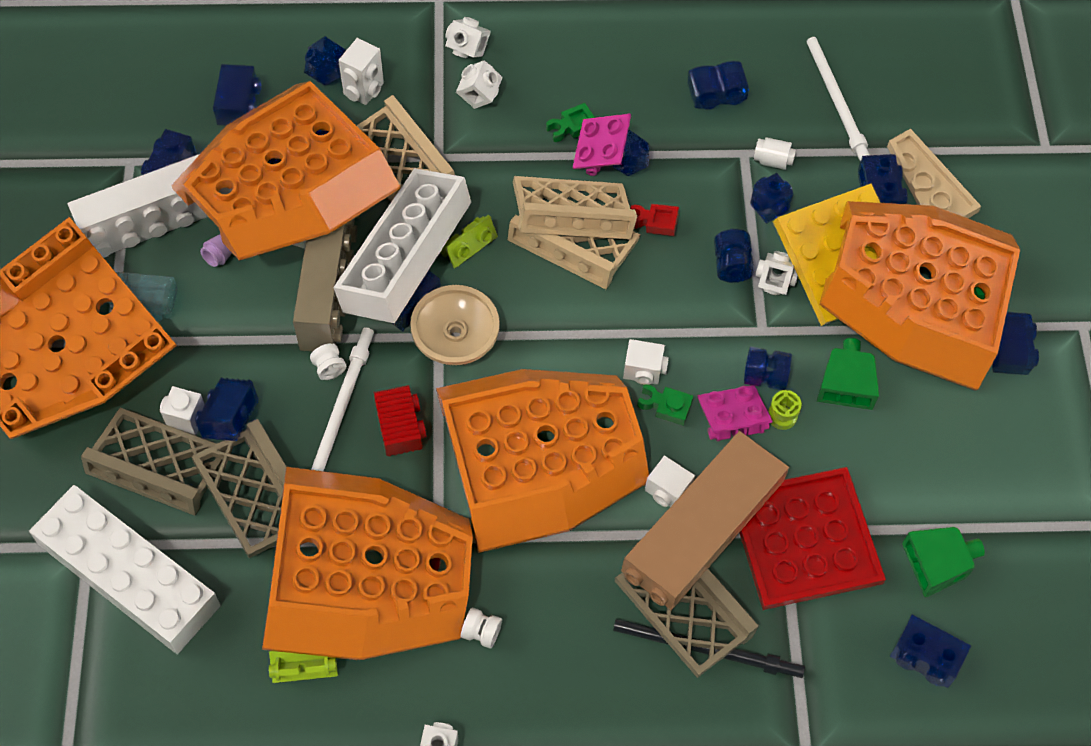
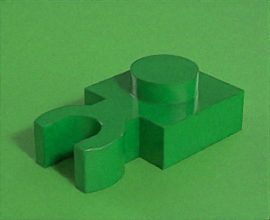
(570, 122)
(670, 405)

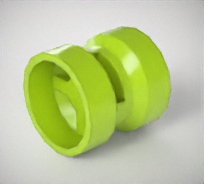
(782, 416)

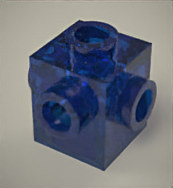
(323, 61)
(635, 155)
(771, 197)

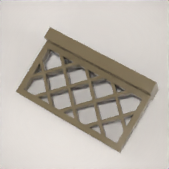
(274, 469)
(139, 477)
(721, 604)

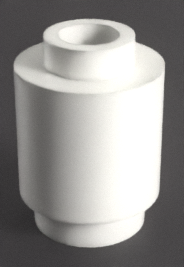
(774, 153)

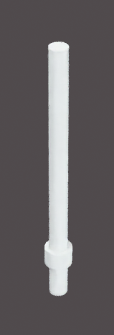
(857, 141)
(358, 358)

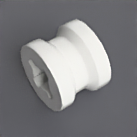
(328, 361)

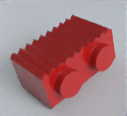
(398, 420)

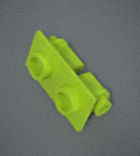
(472, 239)
(295, 666)

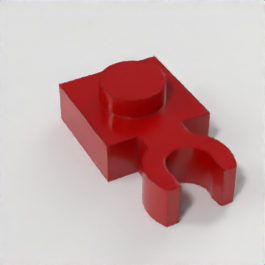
(658, 220)

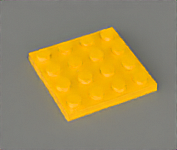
(814, 242)

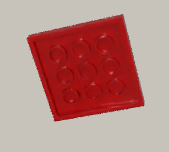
(810, 541)

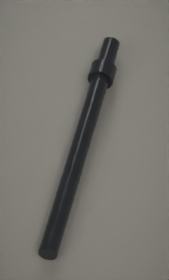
(770, 663)

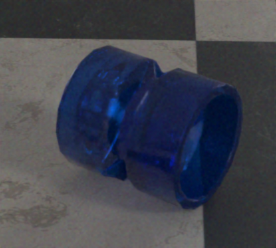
(734, 256)
(756, 368)

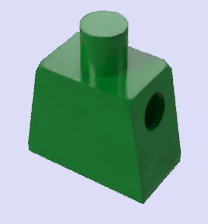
(850, 377)
(941, 557)

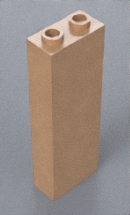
(704, 520)

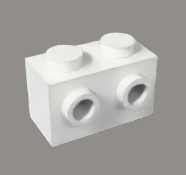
(361, 71)

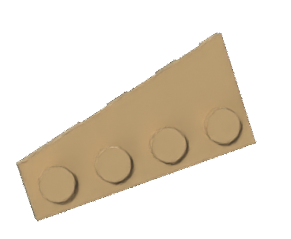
(928, 177)

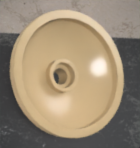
(451, 311)

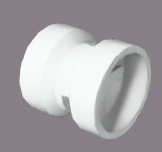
(481, 627)

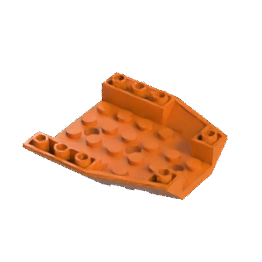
(302, 197)
(56, 295)
(918, 320)
(535, 485)
(337, 598)

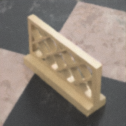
(413, 137)
(542, 217)
(572, 257)

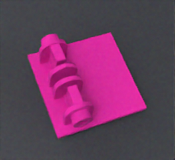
(601, 142)
(734, 410)

